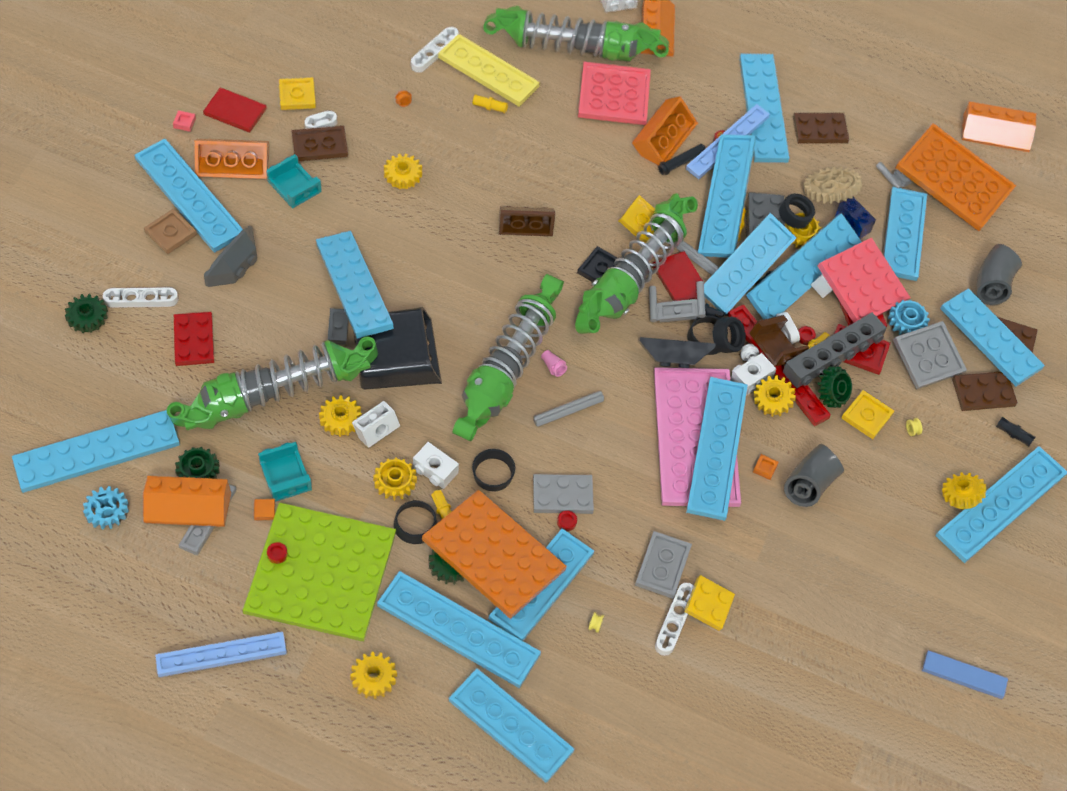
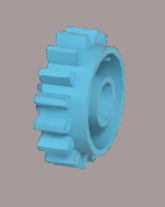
(908, 317)

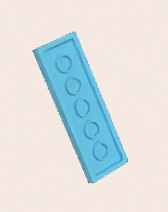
(905, 232)
(747, 263)
(992, 337)
(574, 556)
(511, 725)

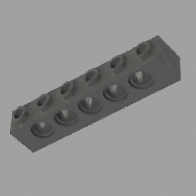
(860, 334)

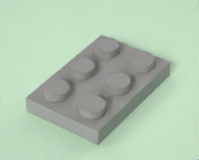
(563, 493)
(663, 565)

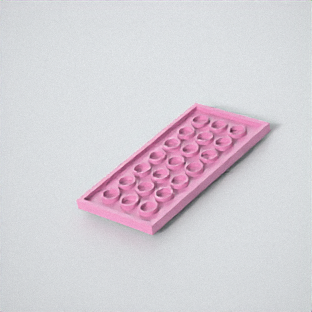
(679, 416)

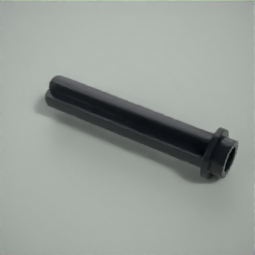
(665, 167)

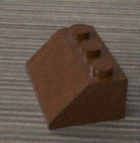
(526, 221)

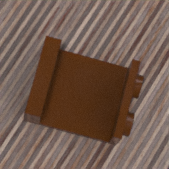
(774, 342)

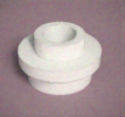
(748, 351)

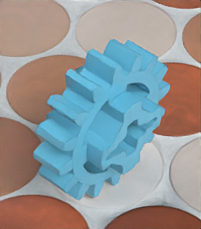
(105, 507)

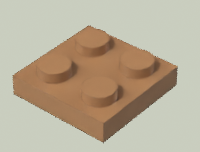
(170, 231)

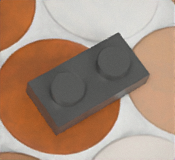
(338, 326)

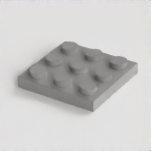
(929, 355)

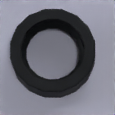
(792, 219)
(737, 333)

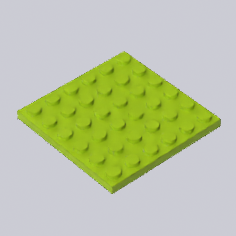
(328, 573)

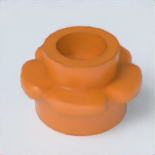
(403, 98)

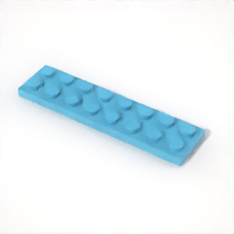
(762, 89)
(189, 194)
(727, 195)
(800, 270)
(354, 284)
(717, 449)
(95, 451)
(1003, 504)
(459, 629)

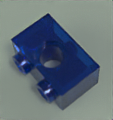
(857, 216)

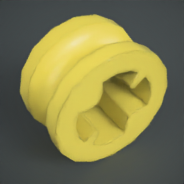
(914, 427)
(596, 622)

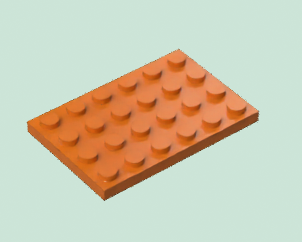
(955, 177)
(494, 553)

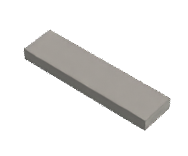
(197, 535)

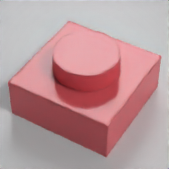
(184, 121)

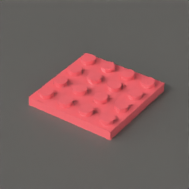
(614, 93)
(863, 280)

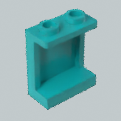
(293, 181)
(284, 471)

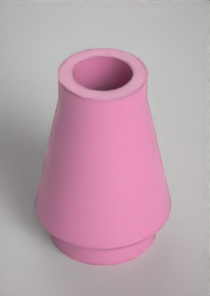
(554, 363)

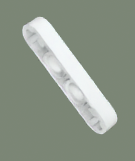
(433, 48)
(140, 300)
(675, 618)

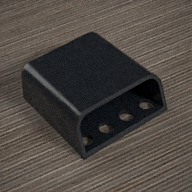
(403, 353)

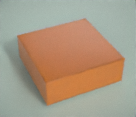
(765, 467)
(264, 509)

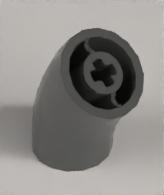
(997, 275)
(813, 476)

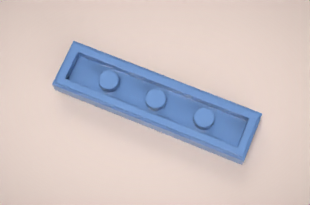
(965, 674)

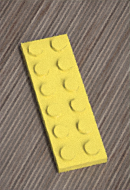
(489, 70)

